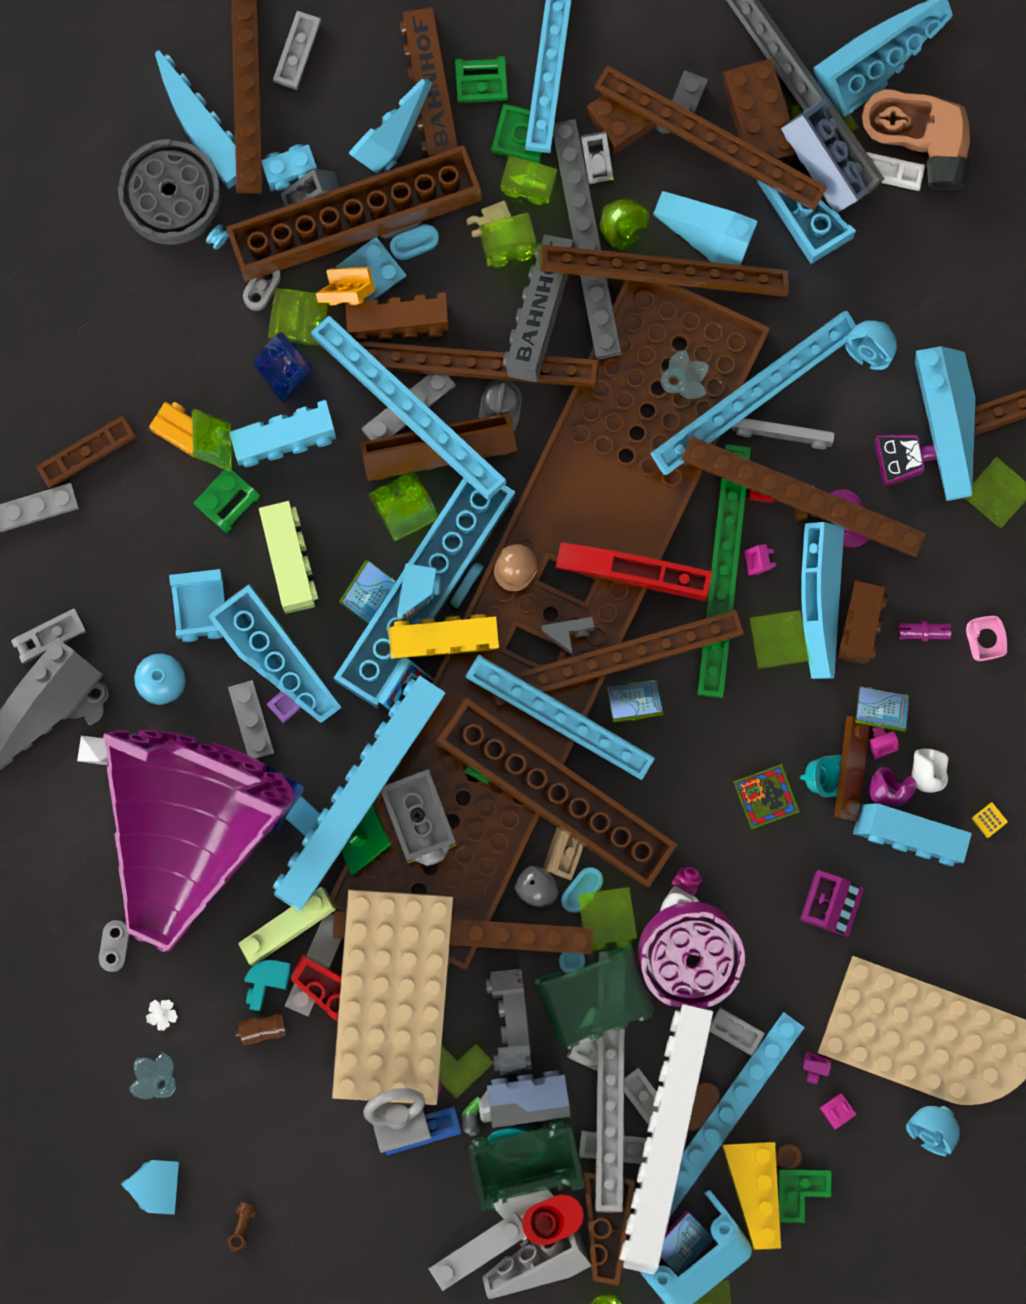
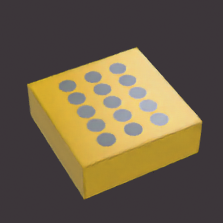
(989, 820)

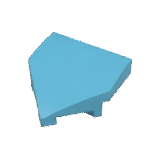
(154, 1186)

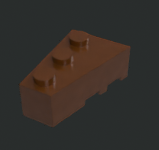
(862, 623)

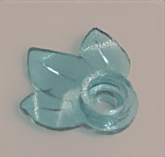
(688, 375)
(150, 1075)

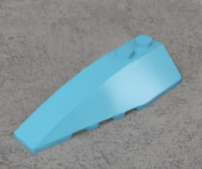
(873, 57)
(950, 414)
(270, 650)

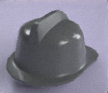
(501, 398)

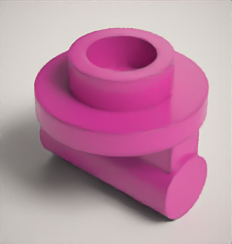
(687, 880)

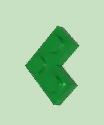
(794, 1186)

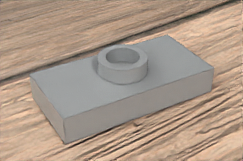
(736, 1031)

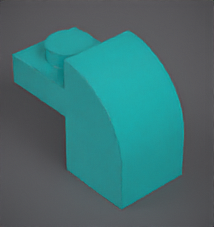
(264, 974)

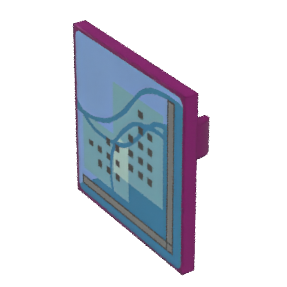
(684, 1243)

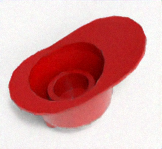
(552, 1220)

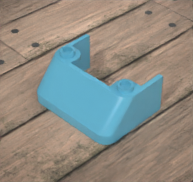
(711, 1269)

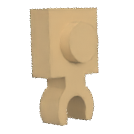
(490, 214)

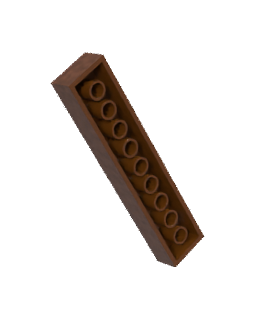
(354, 213)
(555, 792)

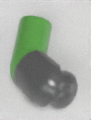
(469, 1118)

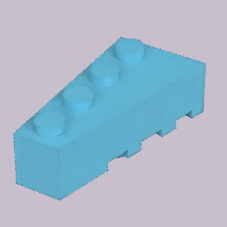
(814, 231)

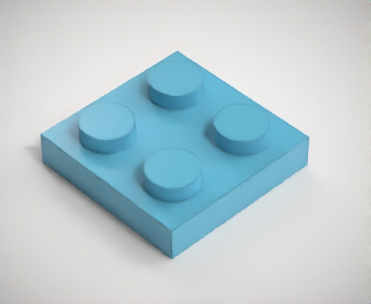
(383, 267)

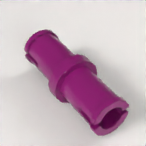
(924, 631)

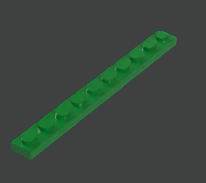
(723, 577)

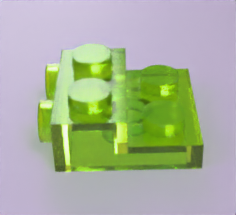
(609, 916)

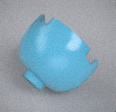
(873, 343)
(160, 679)
(936, 1128)

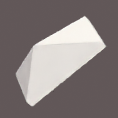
(92, 750)

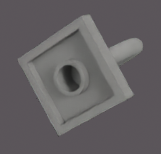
(397, 1122)

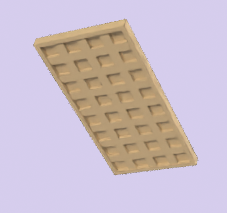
(392, 994)

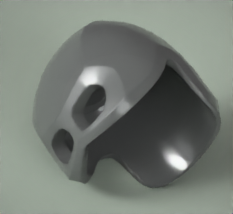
(540, 894)

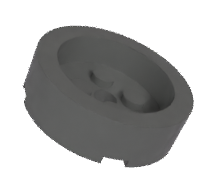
(169, 217)

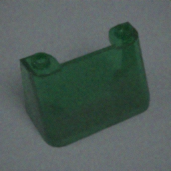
(525, 1163)

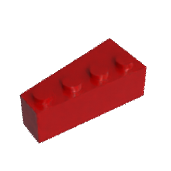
(319, 983)

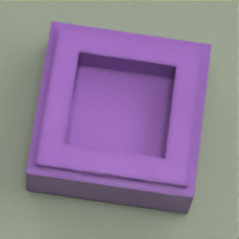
(283, 707)

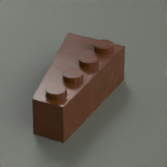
(398, 318)

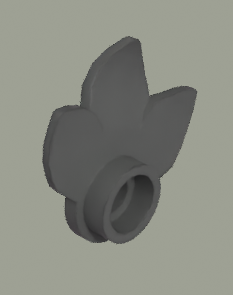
(92, 707)

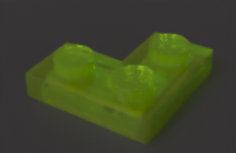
(461, 1074)

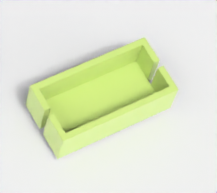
(287, 558)

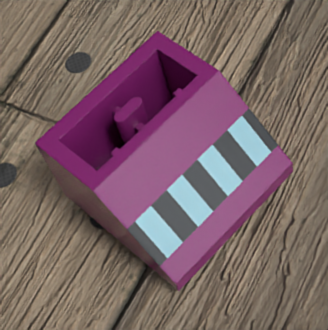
(831, 903)

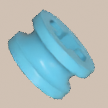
(217, 237)

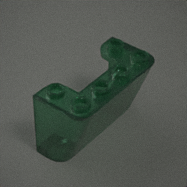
(596, 998)

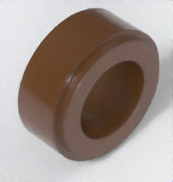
(788, 1157)

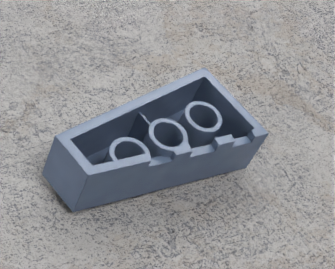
(825, 156)

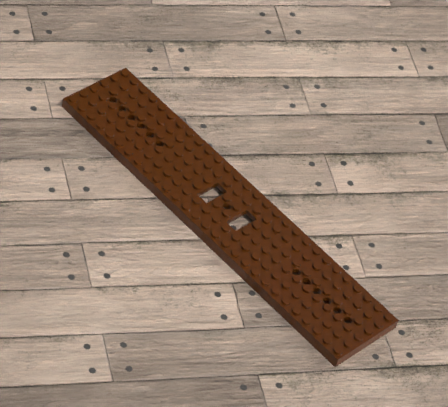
(582, 499)

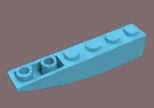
(198, 123)
(821, 595)

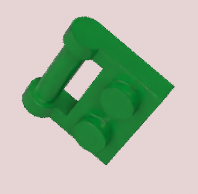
(481, 87)
(220, 494)

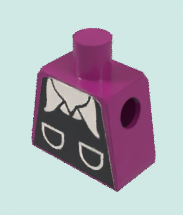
(901, 457)

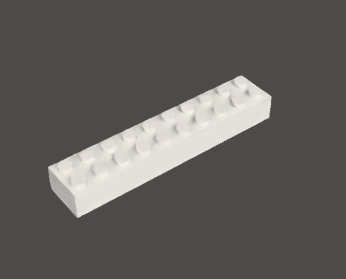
(668, 1139)

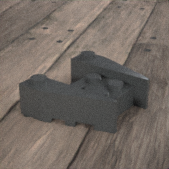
(516, 1057)

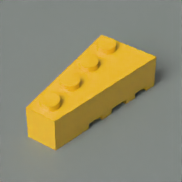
(443, 637)

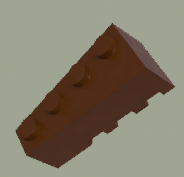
(608, 1232)

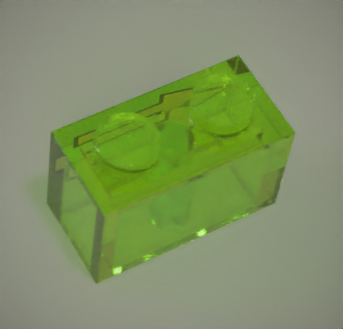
(528, 180)

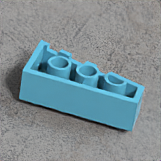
(283, 435)
(912, 833)

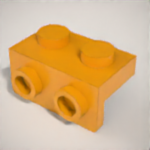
(347, 285)

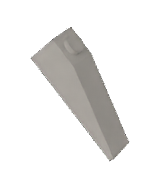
(537, 1266)

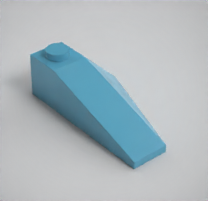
(385, 144)
(709, 229)

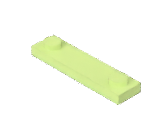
(286, 927)

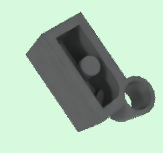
(688, 94)

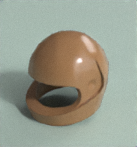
(516, 567)

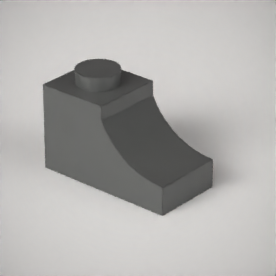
(310, 185)

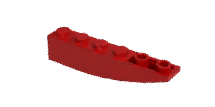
(635, 570)

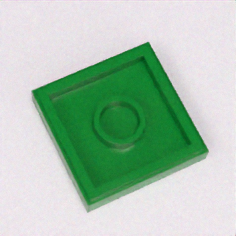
(512, 135)

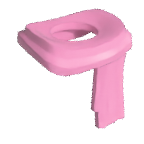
(973, 630)

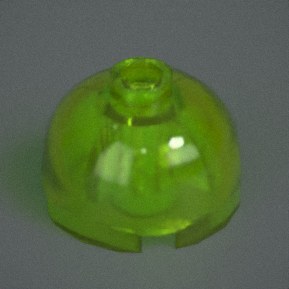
(622, 222)

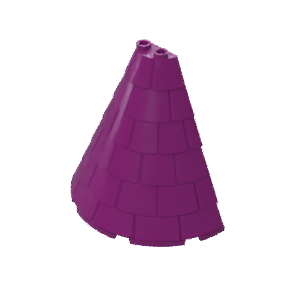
(184, 824)

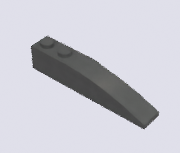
(43, 698)

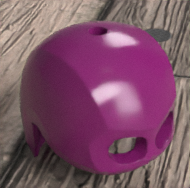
(888, 792)

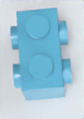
(288, 167)

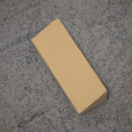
(563, 855)

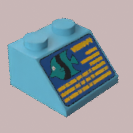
(417, 590)

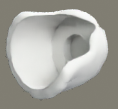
(926, 765)

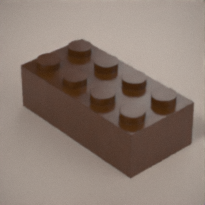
(759, 108)

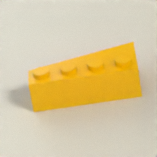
(756, 1188)

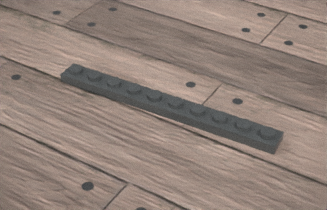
(800, 80)
(585, 237)

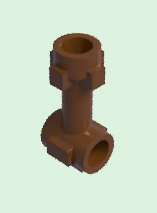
(237, 1240)

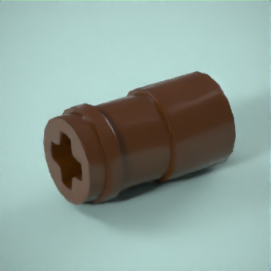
(260, 1029)

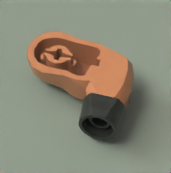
(923, 126)

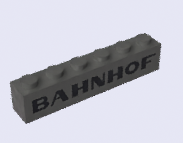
(536, 317)

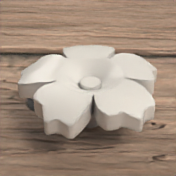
(161, 1014)

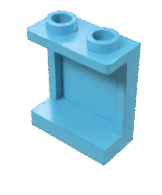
(194, 599)

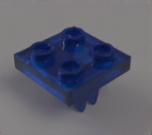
(282, 366)

